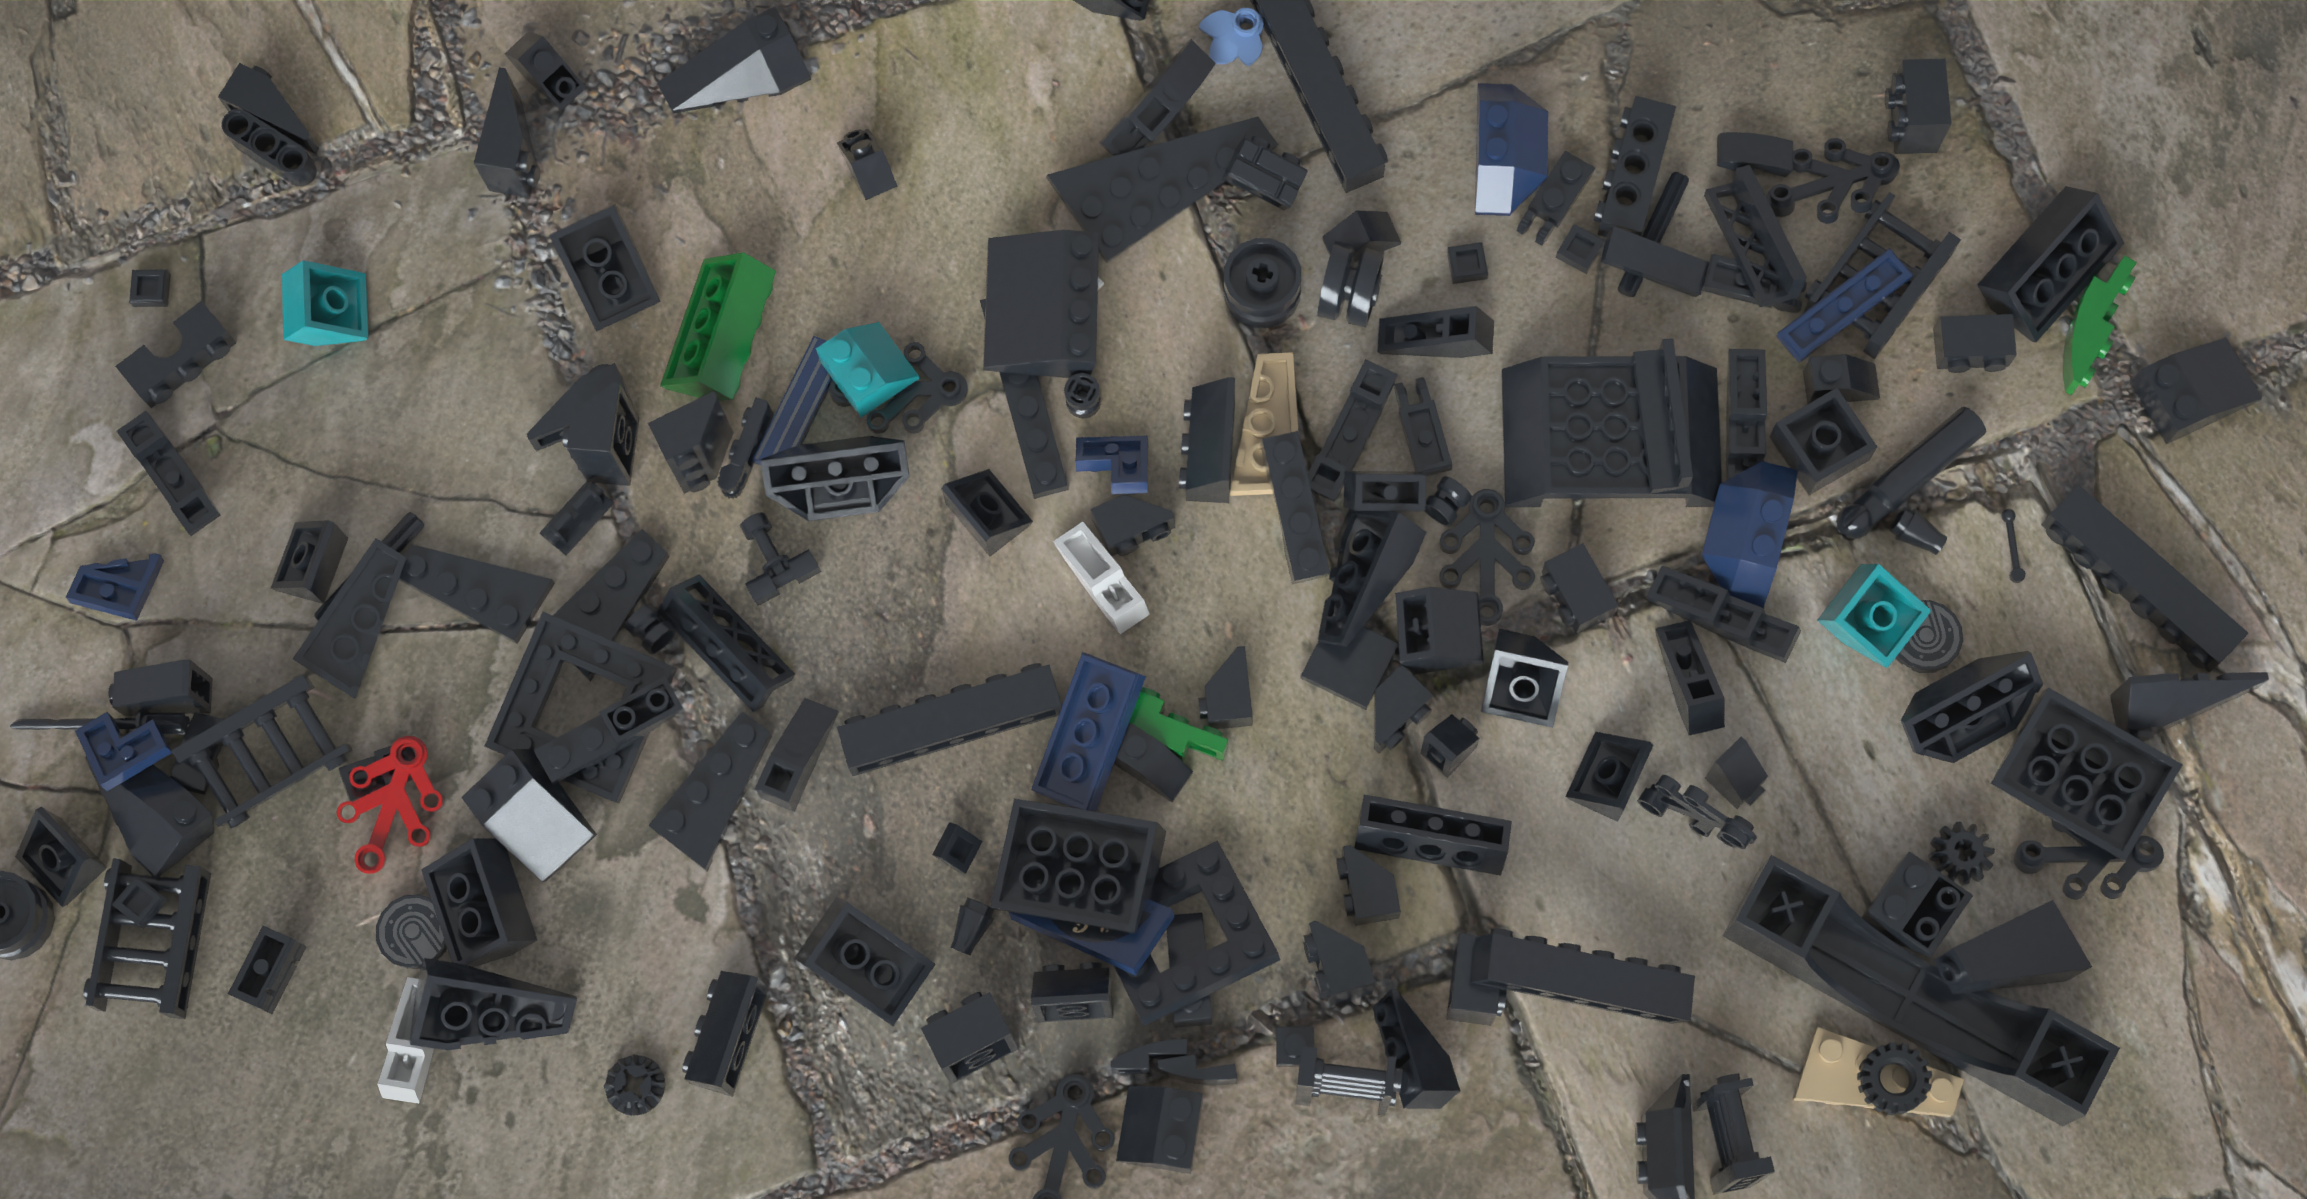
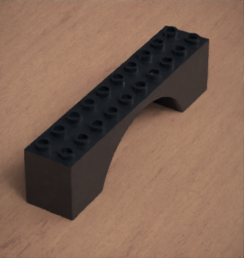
(2002, 1042)

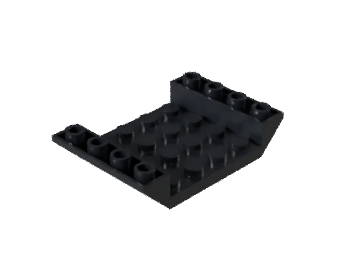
(1579, 431)

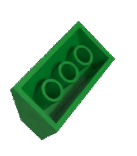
(719, 326)

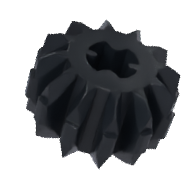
(1975, 853)

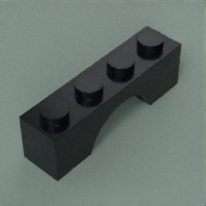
(1295, 507)

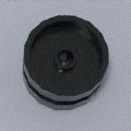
(1262, 283)
(1355, 285)
(24, 917)

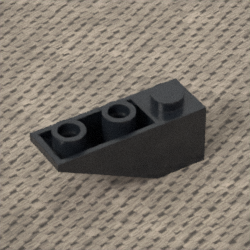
(796, 755)
(1426, 1066)

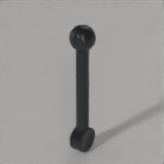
(2017, 574)

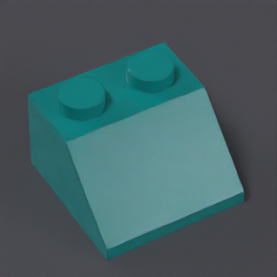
(324, 304)
(866, 366)
(1874, 614)

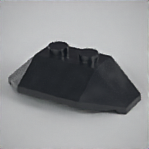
(836, 476)
(1971, 706)
(1667, 1145)

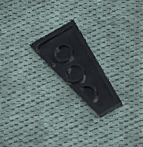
(350, 626)

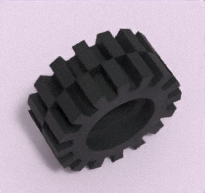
(1913, 1065)

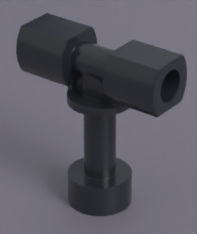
(779, 568)

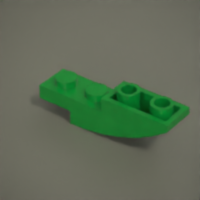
(2091, 327)
(1174, 729)

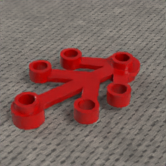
(392, 798)

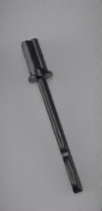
(169, 722)

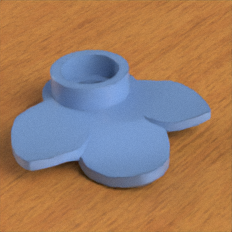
(1230, 39)

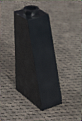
(2016, 954)

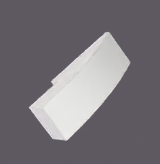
(1102, 577)
(405, 1064)

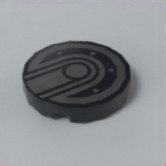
(1934, 642)
(410, 932)

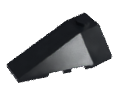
(742, 64)
(1372, 559)
(2161, 700)
(157, 818)
(474, 1006)

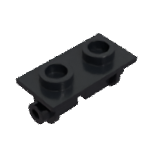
(576, 517)

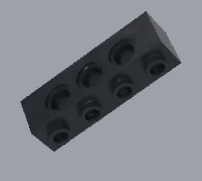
(1653, 121)
(1433, 835)

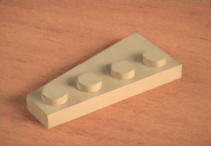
(1268, 414)
(1832, 1071)

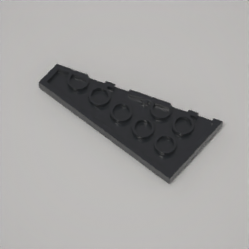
(1147, 187)

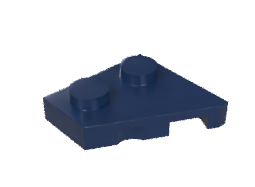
(115, 586)

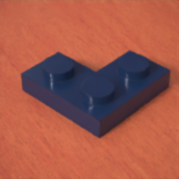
(1121, 455)
(120, 757)

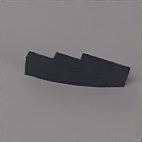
(1745, 410)
(1723, 614)

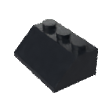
(604, 437)
(694, 441)
(1209, 442)
(479, 903)
(725, 1032)

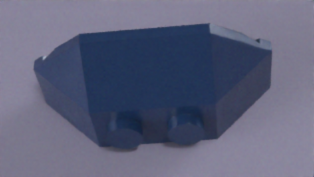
(1508, 148)
(1750, 530)

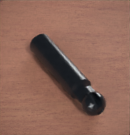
(1911, 473)

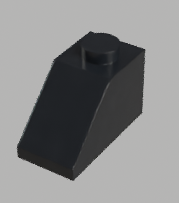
(1851, 375)
(1228, 694)
(1449, 744)
(1152, 763)
(1738, 774)

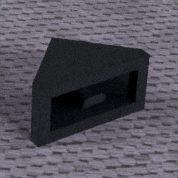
(1364, 231)

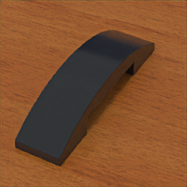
(1351, 429)
(169, 473)

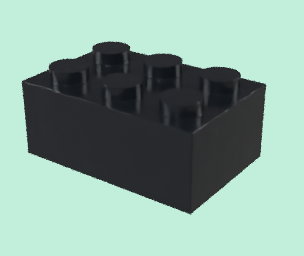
(968, 1036)

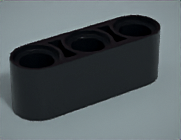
(258, 137)

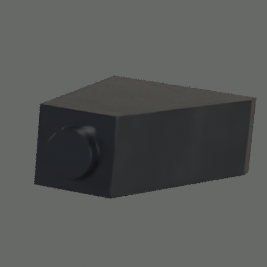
(162, 689)

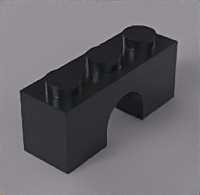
(201, 344)

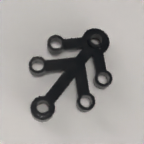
(1876, 169)
(917, 389)
(1487, 550)
(1733, 831)
(2097, 861)
(1064, 1136)

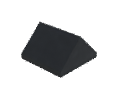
(986, 509)
(310, 560)
(1609, 773)
(58, 857)

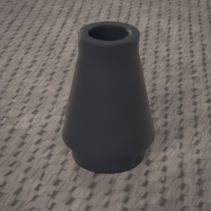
(1916, 530)
(971, 925)

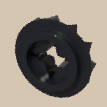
(651, 1089)

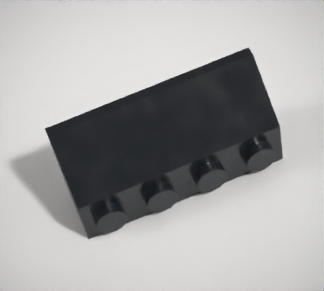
(2052, 262)

